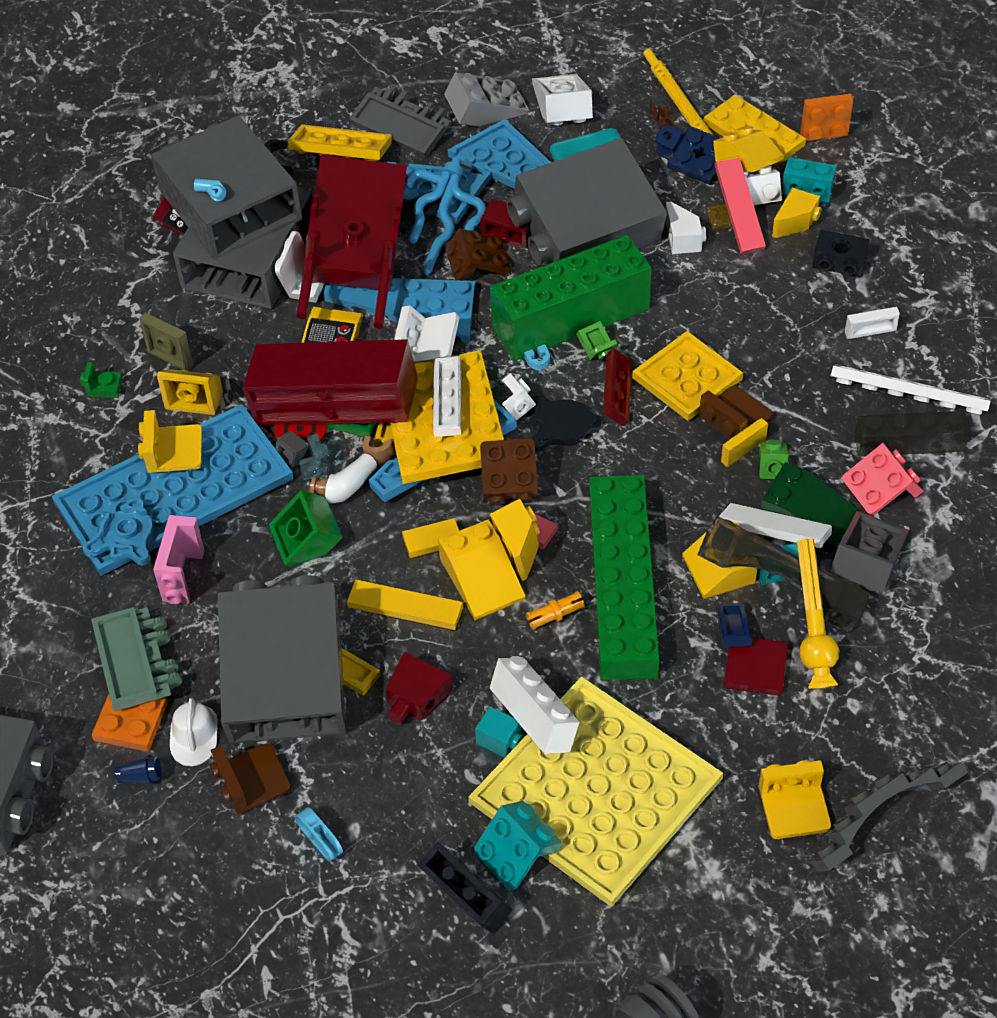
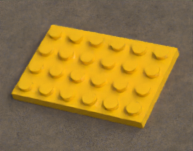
(427, 456)

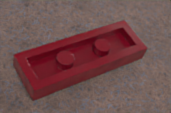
(617, 387)

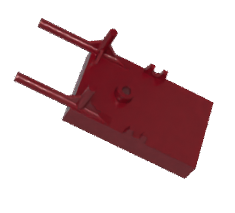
(354, 228)

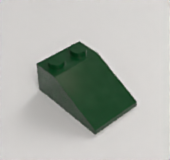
(806, 497)

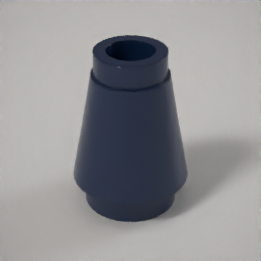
(141, 770)

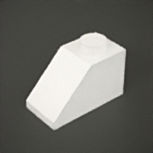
(683, 230)

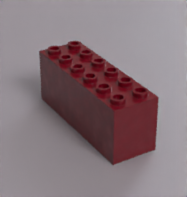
(331, 382)

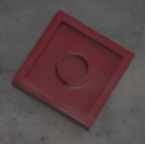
(757, 667)

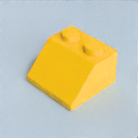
(751, 146)
(190, 391)
(518, 535)
(712, 578)

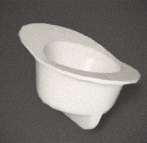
(193, 733)

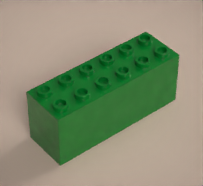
(569, 296)

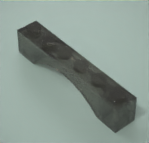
(734, 546)

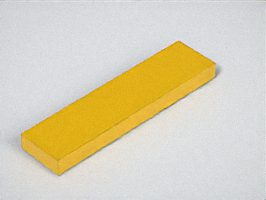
(405, 604)

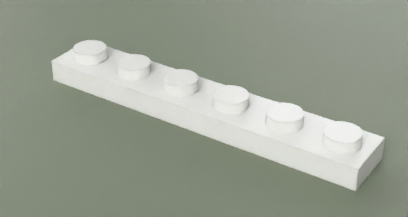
(920, 391)

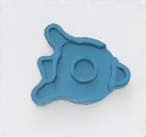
(124, 534)

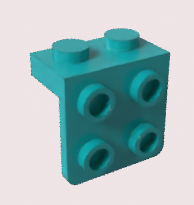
(515, 842)

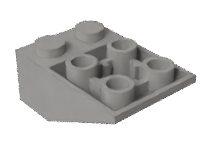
(483, 99)

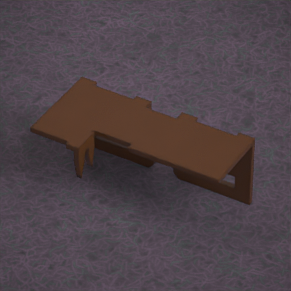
(661, 115)

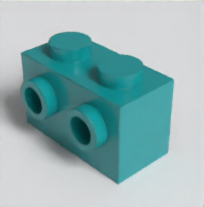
(808, 177)

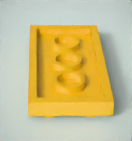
(739, 113)
(339, 142)

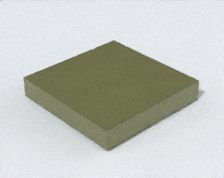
(166, 342)

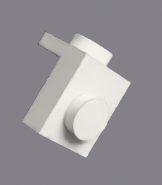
(520, 401)

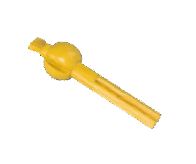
(819, 650)

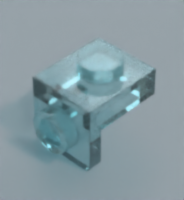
(317, 463)

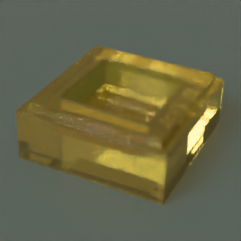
(718, 216)

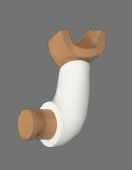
(346, 482)

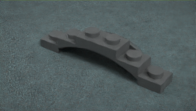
(866, 801)

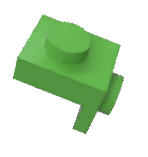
(596, 341)
(772, 457)

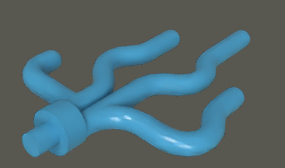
(449, 185)

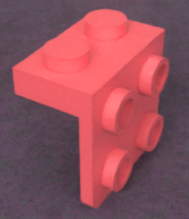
(881, 479)

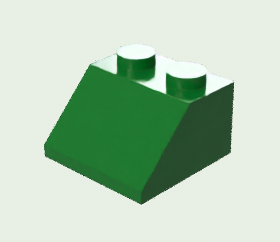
(305, 529)

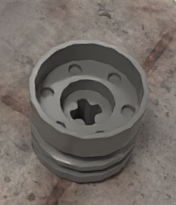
(656, 1000)

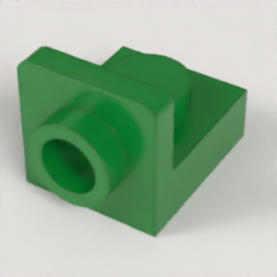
(99, 383)

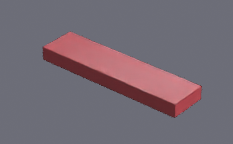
(740, 205)

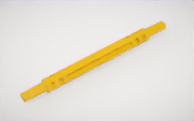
(675, 92)

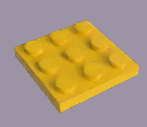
(684, 373)

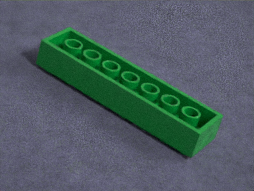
(623, 578)

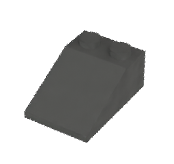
(868, 552)

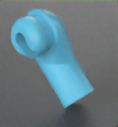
(212, 187)

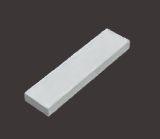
(447, 396)
(777, 525)

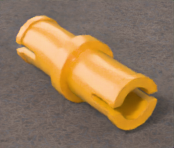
(555, 610)

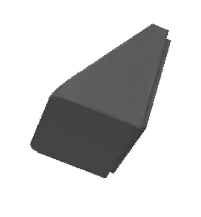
(291, 449)

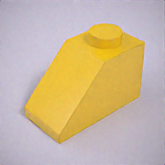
(796, 213)

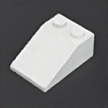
(563, 98)

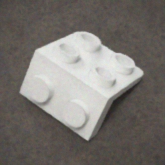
(764, 185)
(290, 268)
(428, 336)

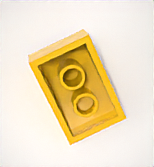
(480, 569)

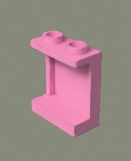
(179, 542)

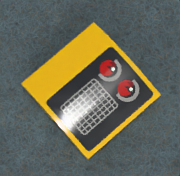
(332, 325)

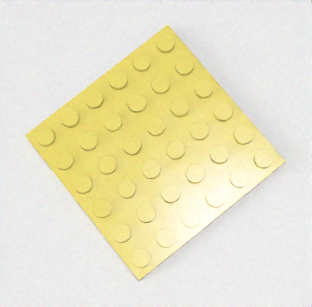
(607, 798)

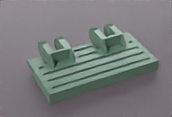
(132, 658)

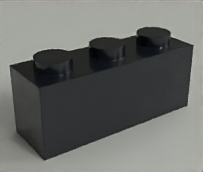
(465, 887)

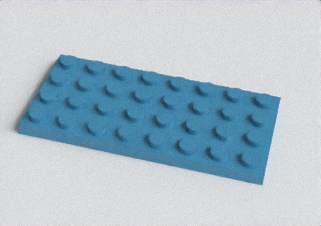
(234, 470)

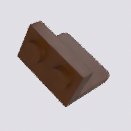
(476, 250)
(732, 411)
(509, 471)
(249, 777)

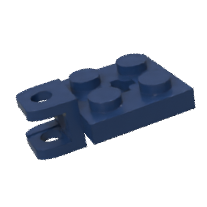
(682, 149)

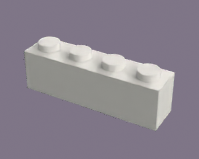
(534, 705)

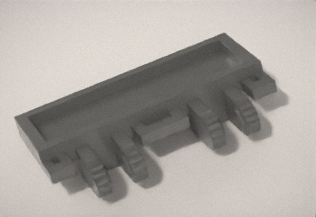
(401, 120)

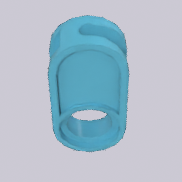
(318, 834)

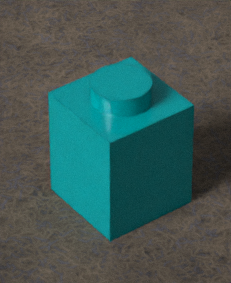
(498, 732)

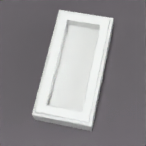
(872, 322)

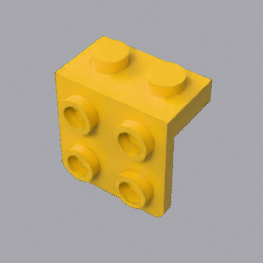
(169, 447)
(794, 799)

